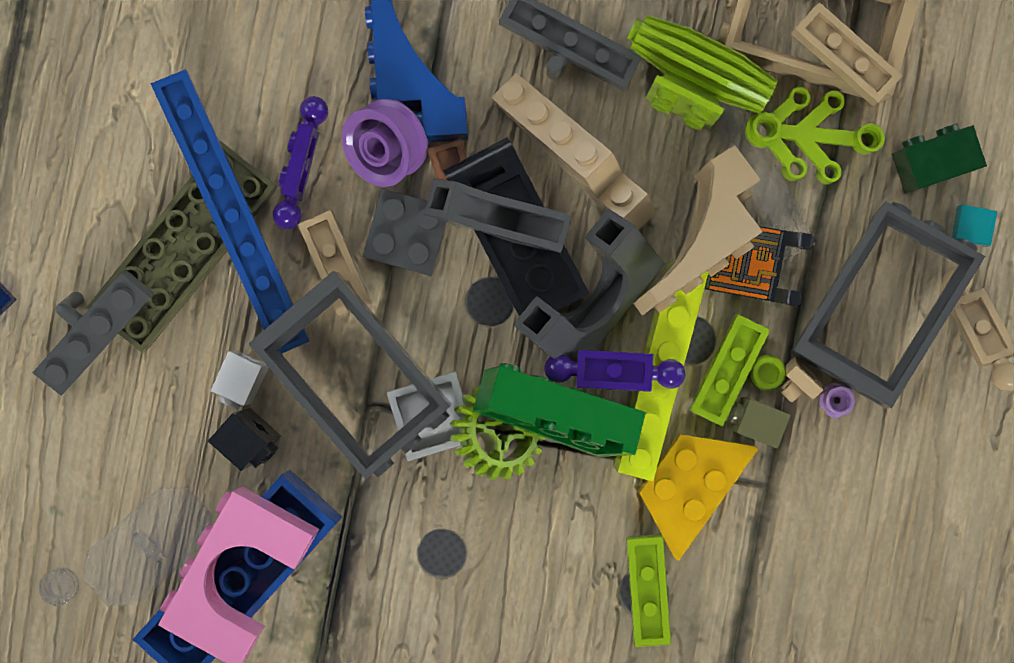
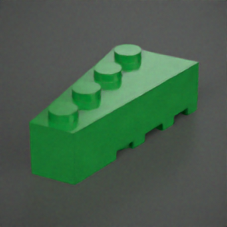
(559, 412)

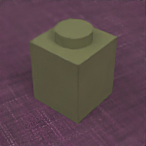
(758, 421)

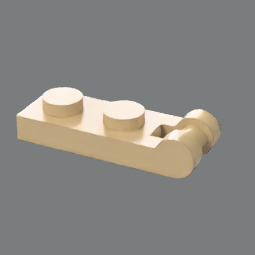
(332, 254)

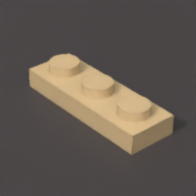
(846, 54)

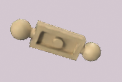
(984, 333)

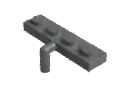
(570, 42)
(92, 330)

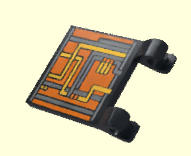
(759, 270)

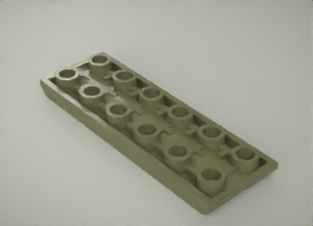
(181, 252)

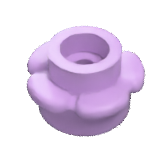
(845, 404)

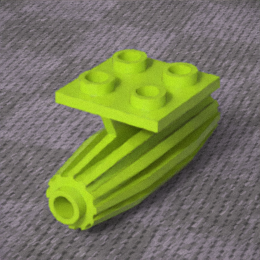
(697, 73)

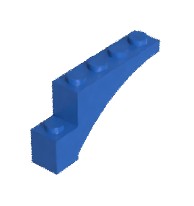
(407, 79)

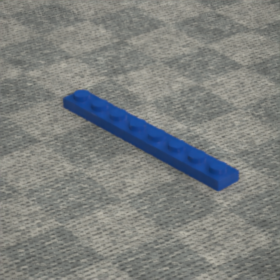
(225, 200)

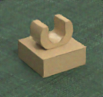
(800, 380)

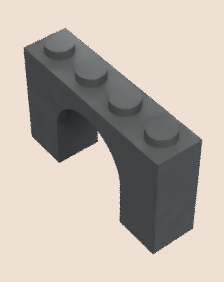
(626, 272)

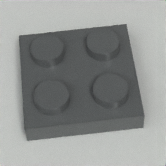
(403, 234)

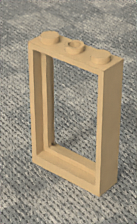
(891, 46)

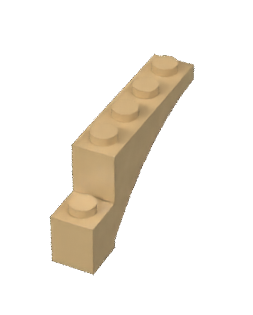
(574, 150)
(717, 229)

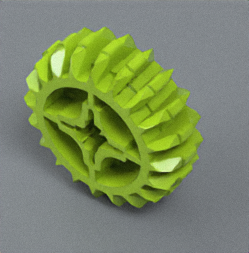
(495, 445)

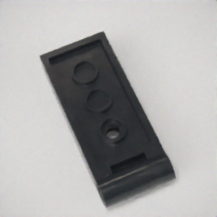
(521, 268)

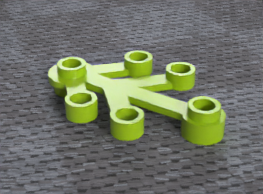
(807, 135)

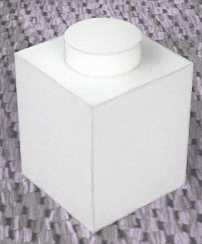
(239, 379)

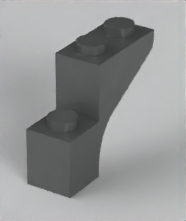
(497, 215)

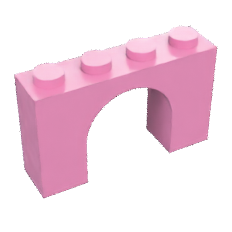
(196, 608)

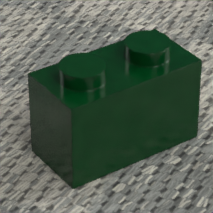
(938, 159)

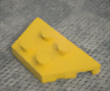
(691, 485)

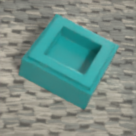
(974, 225)

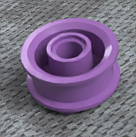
(384, 142)

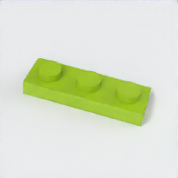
(729, 369)
(648, 590)

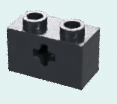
(245, 439)

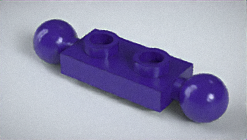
(302, 149)
(615, 371)

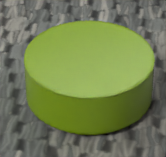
(767, 373)

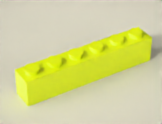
(667, 339)

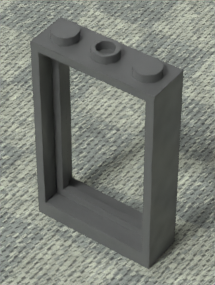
(302, 314)
(853, 375)

